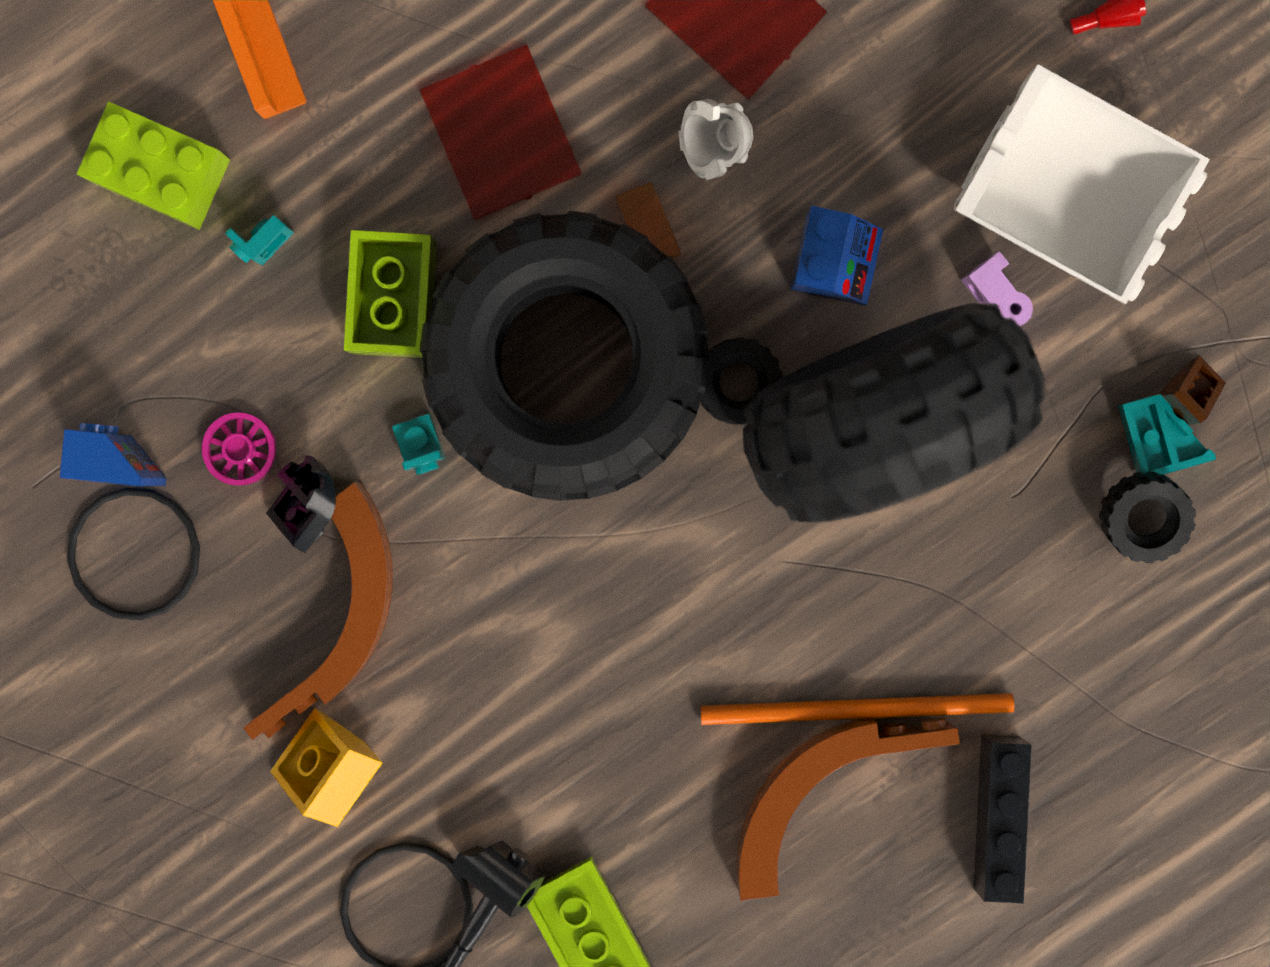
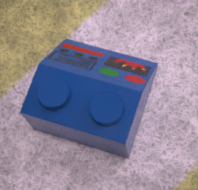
(837, 256)
(108, 457)

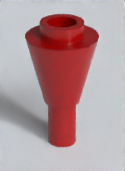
(1110, 15)

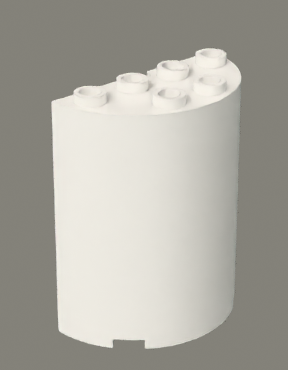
(1081, 184)

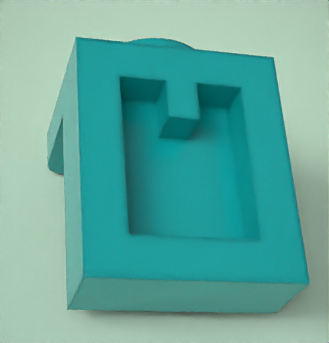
(265, 240)
(419, 444)

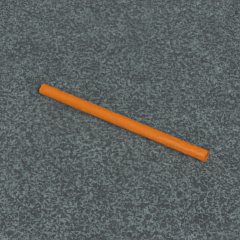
(857, 709)

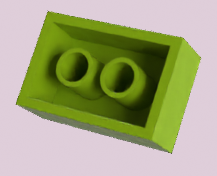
(153, 165)
(388, 292)

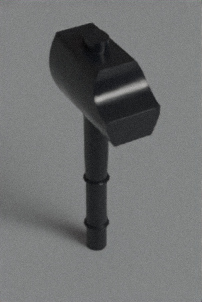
(505, 882)

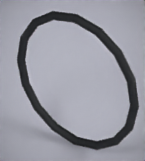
(73, 544)
(371, 858)

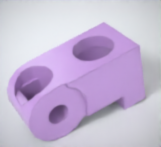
(992, 287)

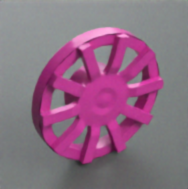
(239, 449)

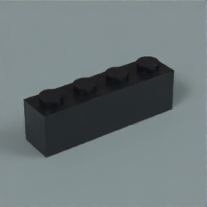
(1002, 818)

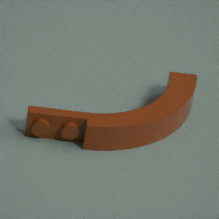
(368, 612)
(802, 771)

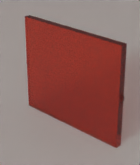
(740, 37)
(500, 132)

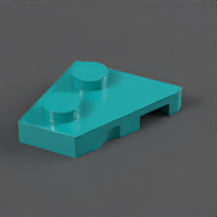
(1159, 438)

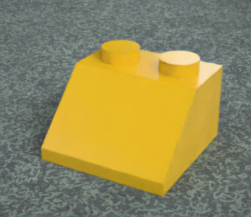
(325, 769)

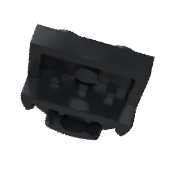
(304, 503)

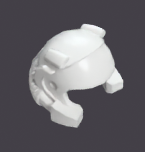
(714, 137)

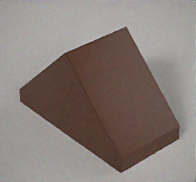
(1194, 391)

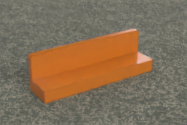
(261, 55)

